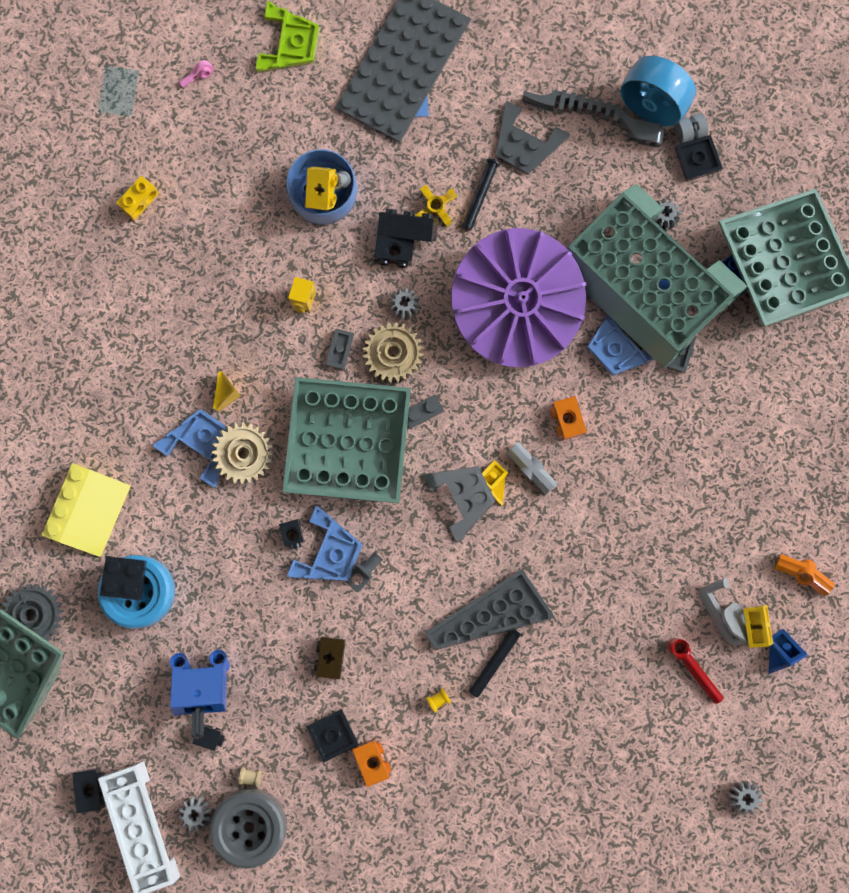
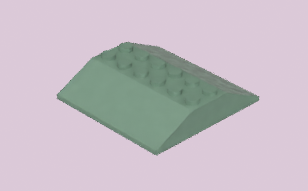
(788, 257)
(347, 440)
(26, 673)

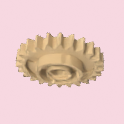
(388, 339)
(227, 453)

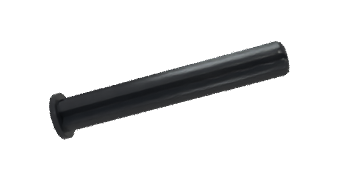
(480, 194)
(494, 663)

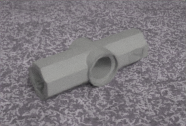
(532, 468)

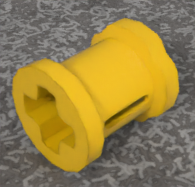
(438, 700)

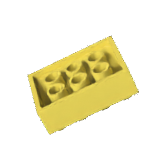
(86, 510)

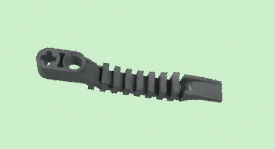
(640, 131)

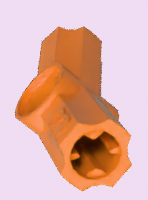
(805, 573)

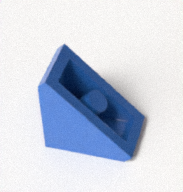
(784, 652)

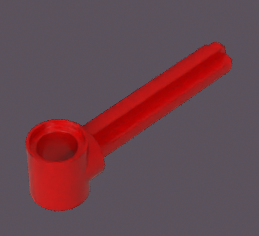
(695, 669)

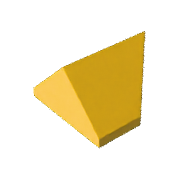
(224, 393)
(495, 478)

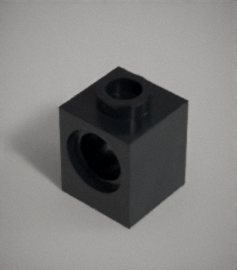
(286, 527)
(211, 739)

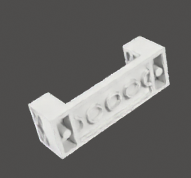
(137, 829)

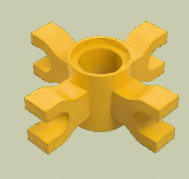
(445, 199)

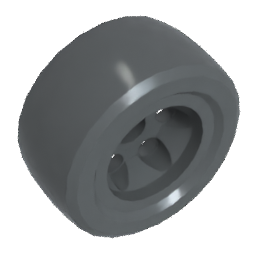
(222, 826)

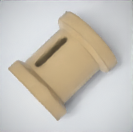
(250, 777)

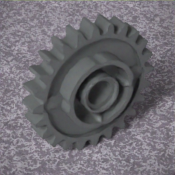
(43, 605)

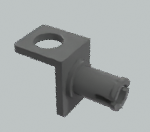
(365, 570)

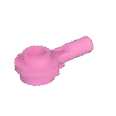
(202, 70)

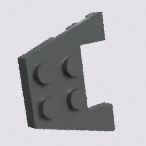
(521, 148)
(469, 493)

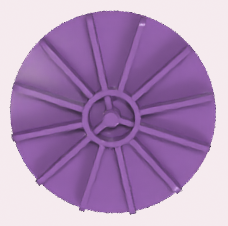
(518, 297)

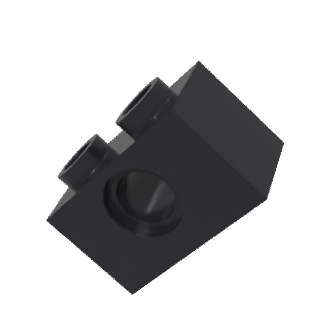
(385, 244)
(83, 800)

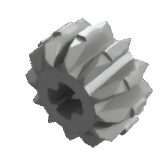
(673, 216)
(397, 301)
(751, 791)
(189, 807)

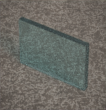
(119, 91)

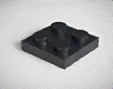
(698, 158)
(123, 578)
(332, 735)

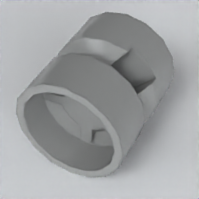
(694, 127)

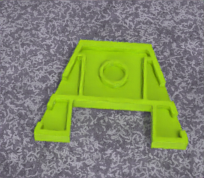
(296, 43)

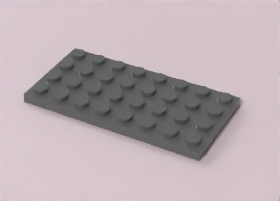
(403, 65)

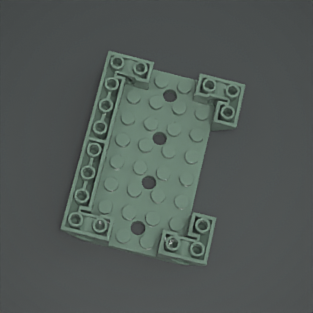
(631, 290)

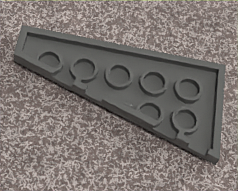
(501, 609)

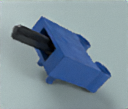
(199, 689)

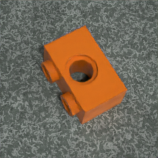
(568, 407)
(376, 774)

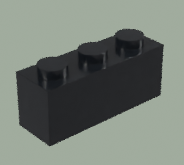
(407, 225)

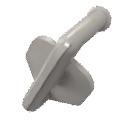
(729, 621)

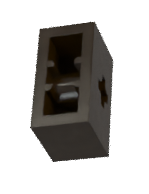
(334, 668)

